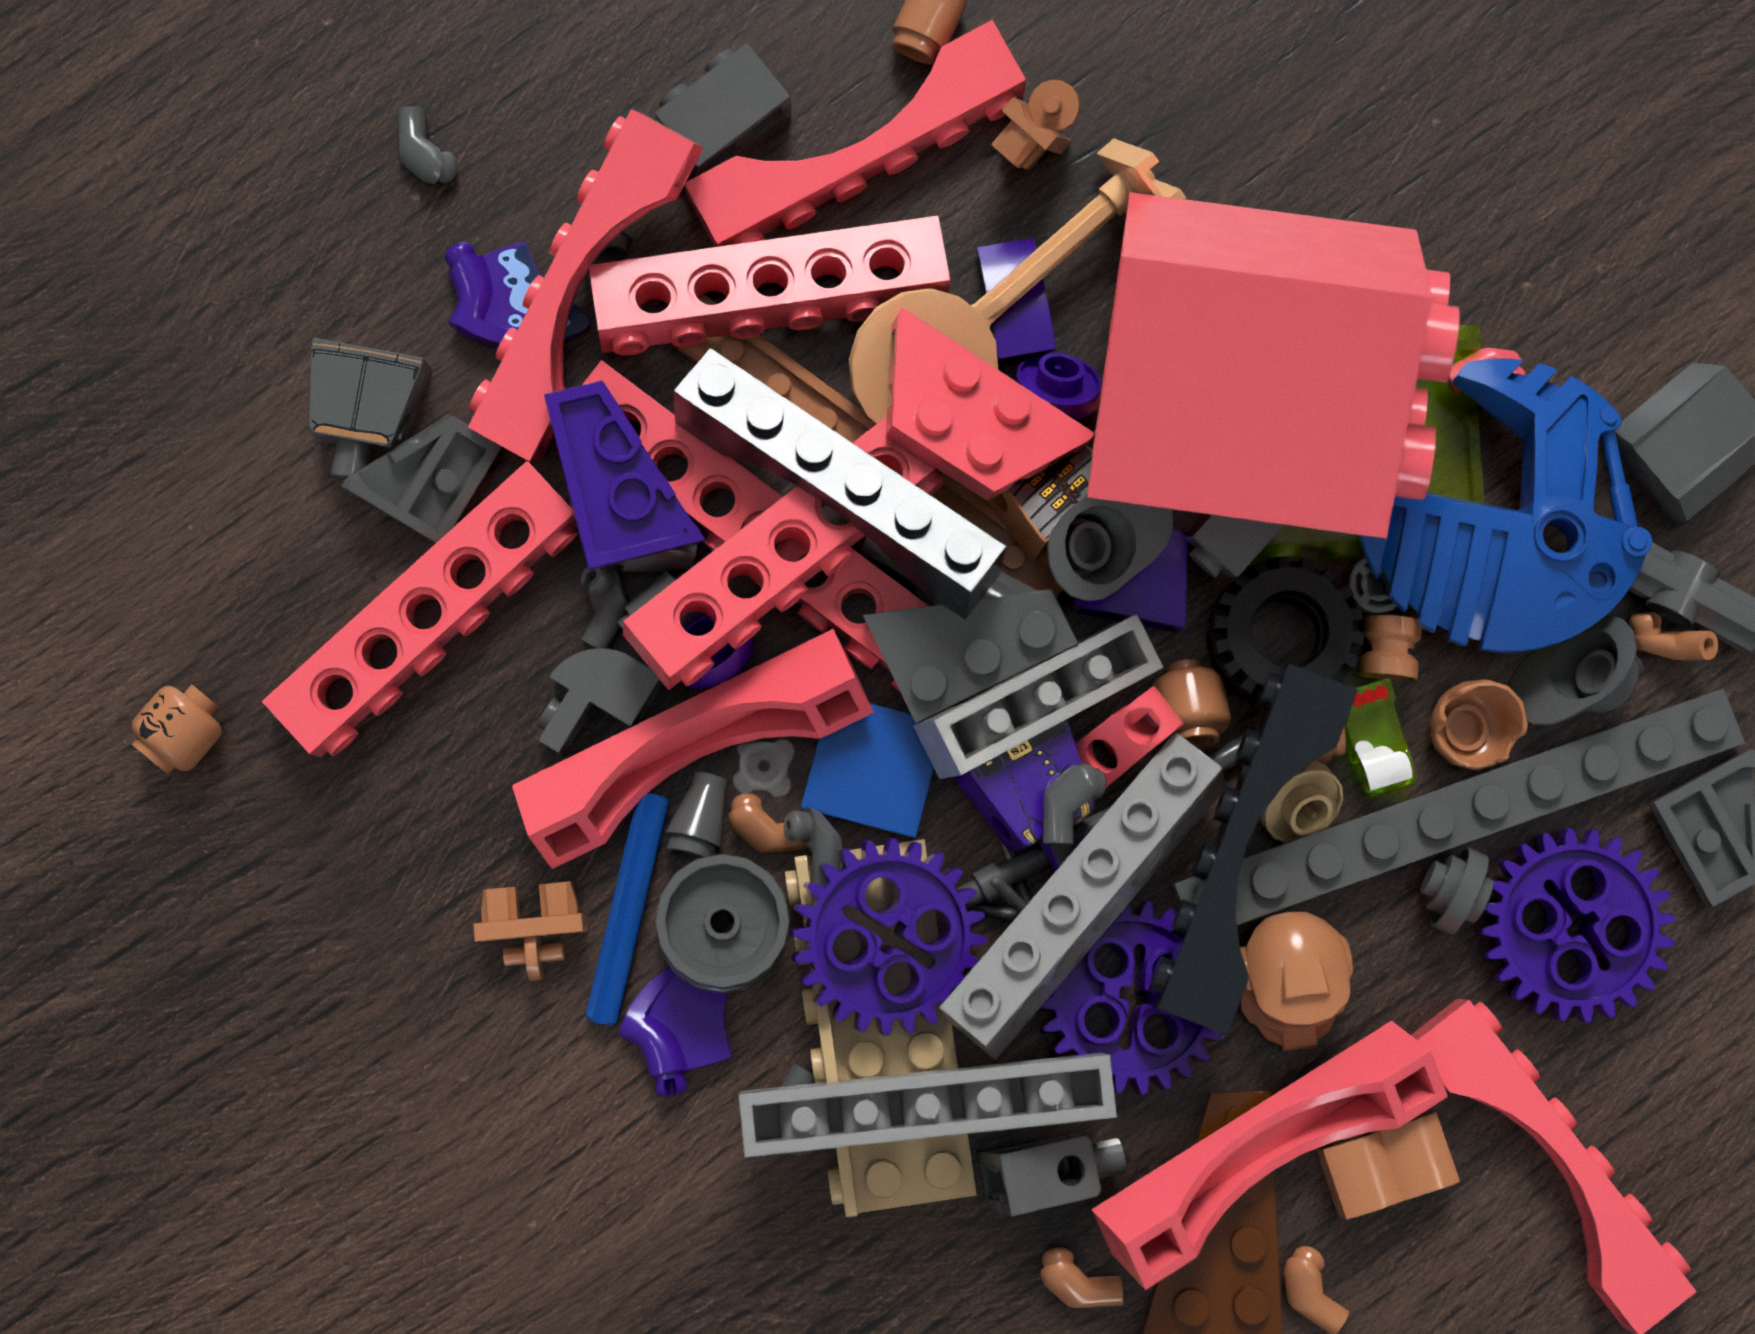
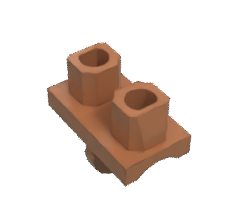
(1037, 124)
(502, 921)

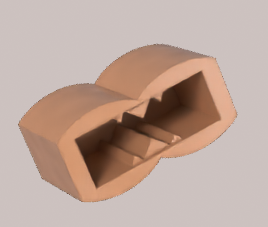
(1387, 1166)

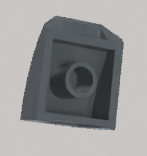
(1690, 439)

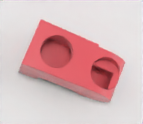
(1131, 733)

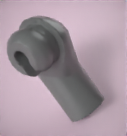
(418, 153)

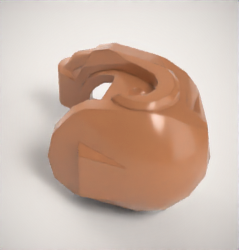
(1295, 979)

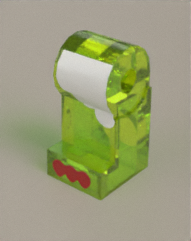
(1377, 741)

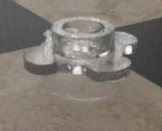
(775, 779)

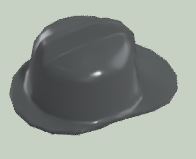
(1105, 545)
(1580, 674)

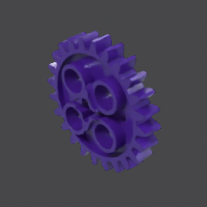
(1617, 893)
(860, 982)
(1088, 987)

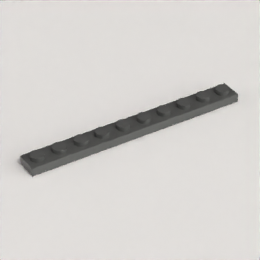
(1480, 806)

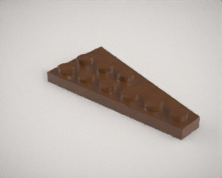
(1236, 1273)

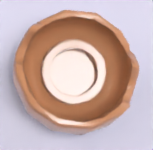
(1477, 724)

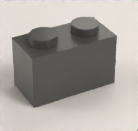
(726, 106)

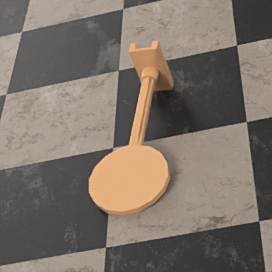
(971, 324)

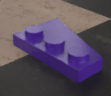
(612, 483)

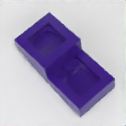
(1027, 324)

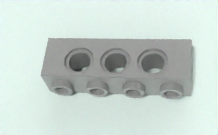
(1038, 697)

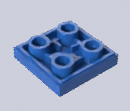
(872, 773)

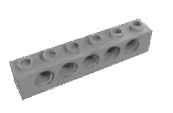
(1084, 896)
(927, 1104)

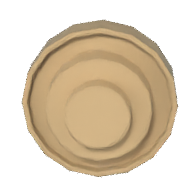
(1304, 804)

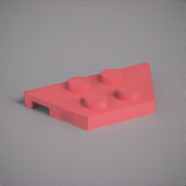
(969, 414)

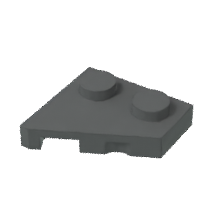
(427, 477)
(1714, 827)

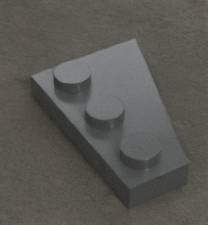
(947, 659)

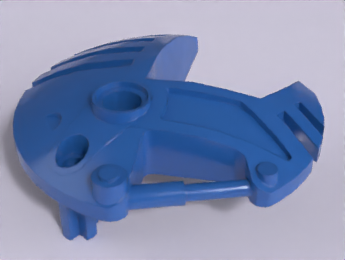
(1486, 565)

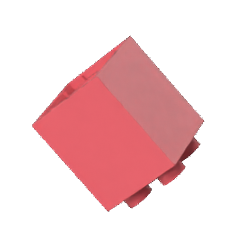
(1270, 366)

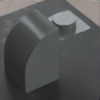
(598, 680)

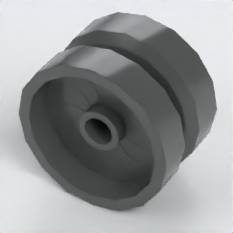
(714, 959)

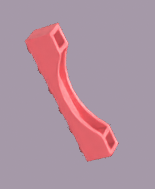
(641, 173)
(753, 196)
(588, 794)
(1171, 1211)
(1624, 1260)

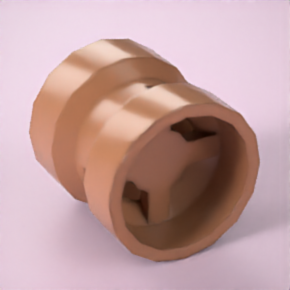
(1390, 641)

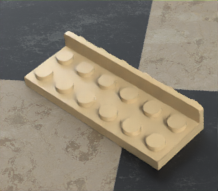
(895, 1171)

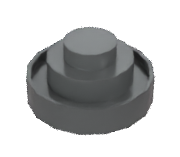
(1457, 890)

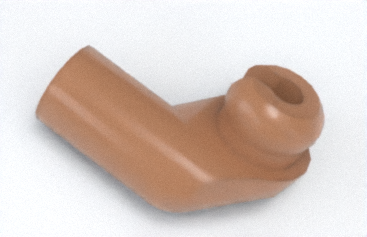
(1671, 644)
(758, 827)
(1074, 1286)
(1305, 1290)

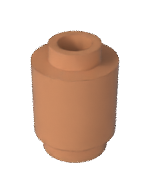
(926, 27)

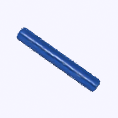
(627, 909)

